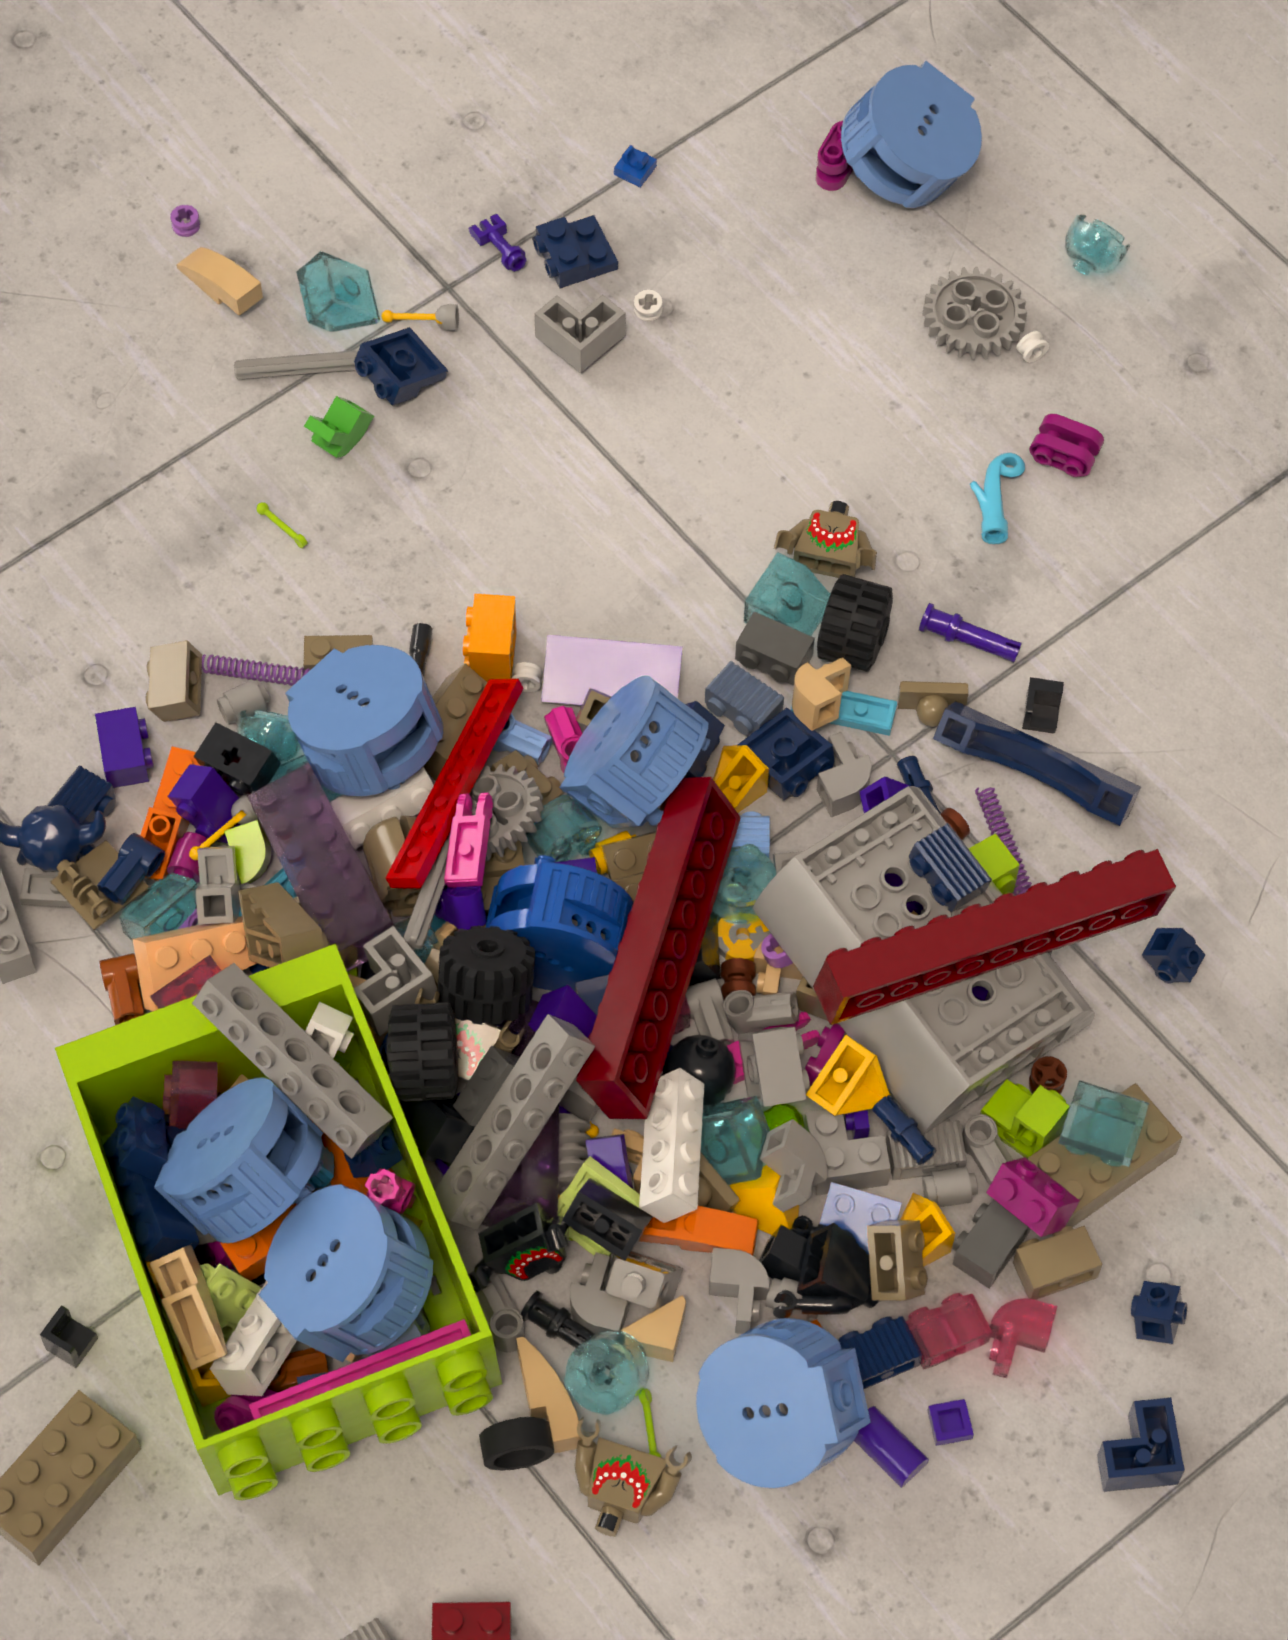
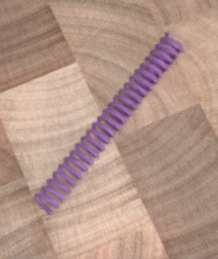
(255, 671)
(1002, 836)

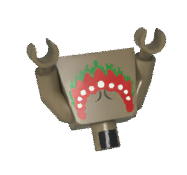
(829, 542)
(476, 1039)
(623, 1480)

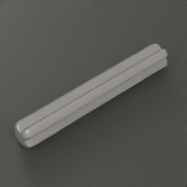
(295, 364)
(427, 902)

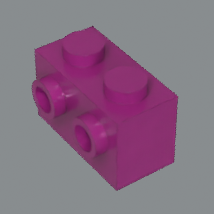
(1032, 1196)

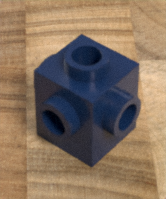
(1173, 955)
(380, 1154)
(1158, 1312)

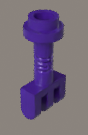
(513, 257)

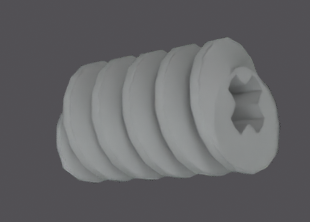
(570, 1148)

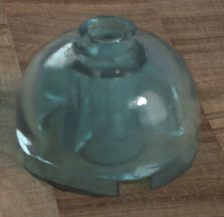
(1094, 246)
(270, 731)

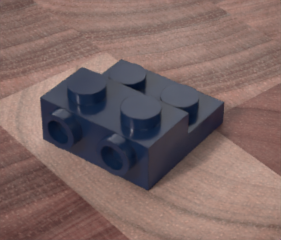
(574, 250)
(398, 365)
(790, 753)
(143, 1137)

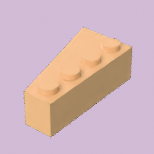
(173, 952)

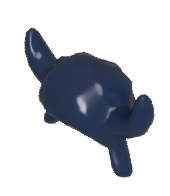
(52, 836)

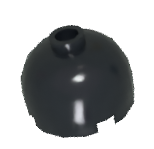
(708, 1062)

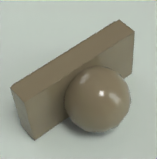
(930, 698)
(714, 1190)

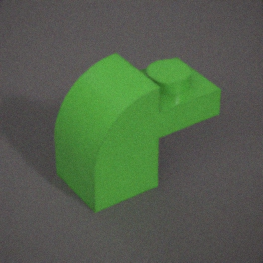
(340, 428)

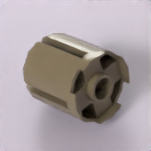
(380, 850)

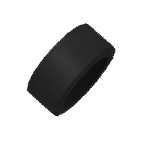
(516, 1443)

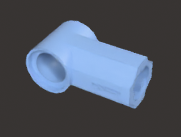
(524, 740)

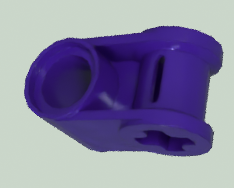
(462, 907)

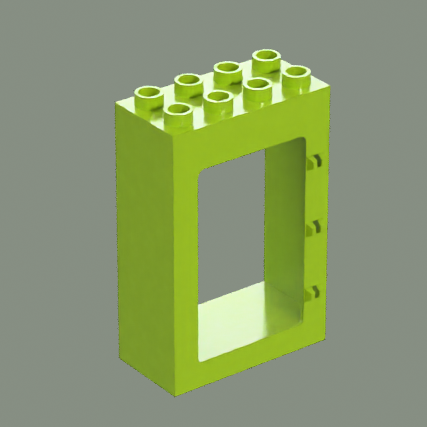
(131, 1062)

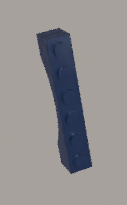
(998, 742)

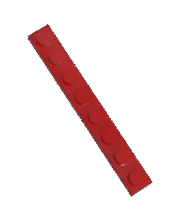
(455, 778)

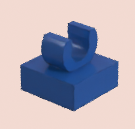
(635, 166)

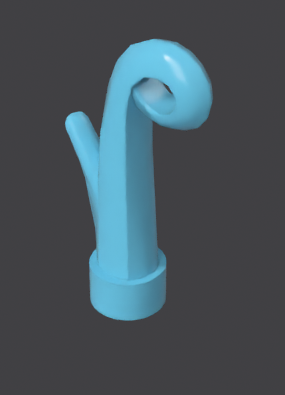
(994, 525)

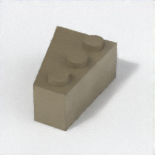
(455, 704)
(277, 926)

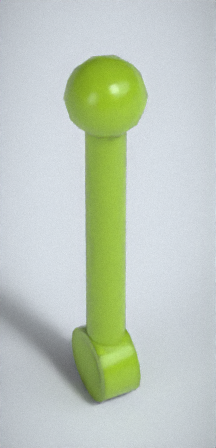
(263, 509)
(646, 1398)

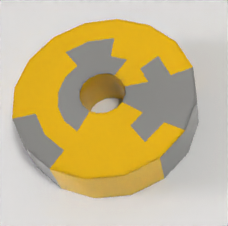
(732, 947)

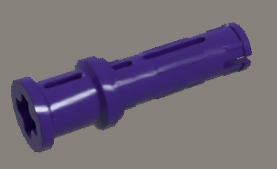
(954, 628)

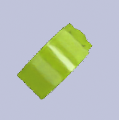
(251, 850)

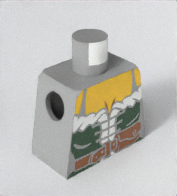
(642, 1280)

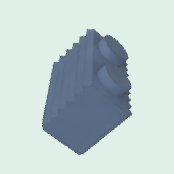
(742, 699)

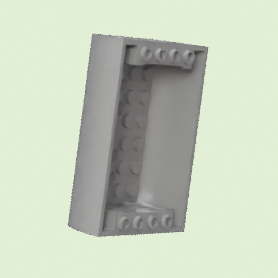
(943, 1044)

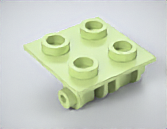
(230, 1295)

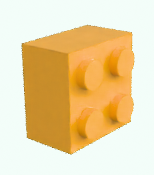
(491, 636)

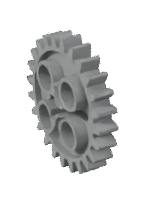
(963, 320)
(515, 806)

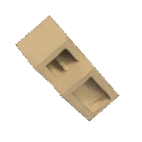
(222, 279)
(189, 1306)
(548, 1397)

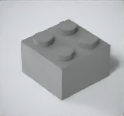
(773, 1065)

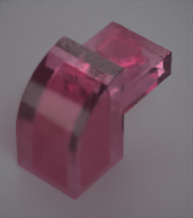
(1019, 1323)

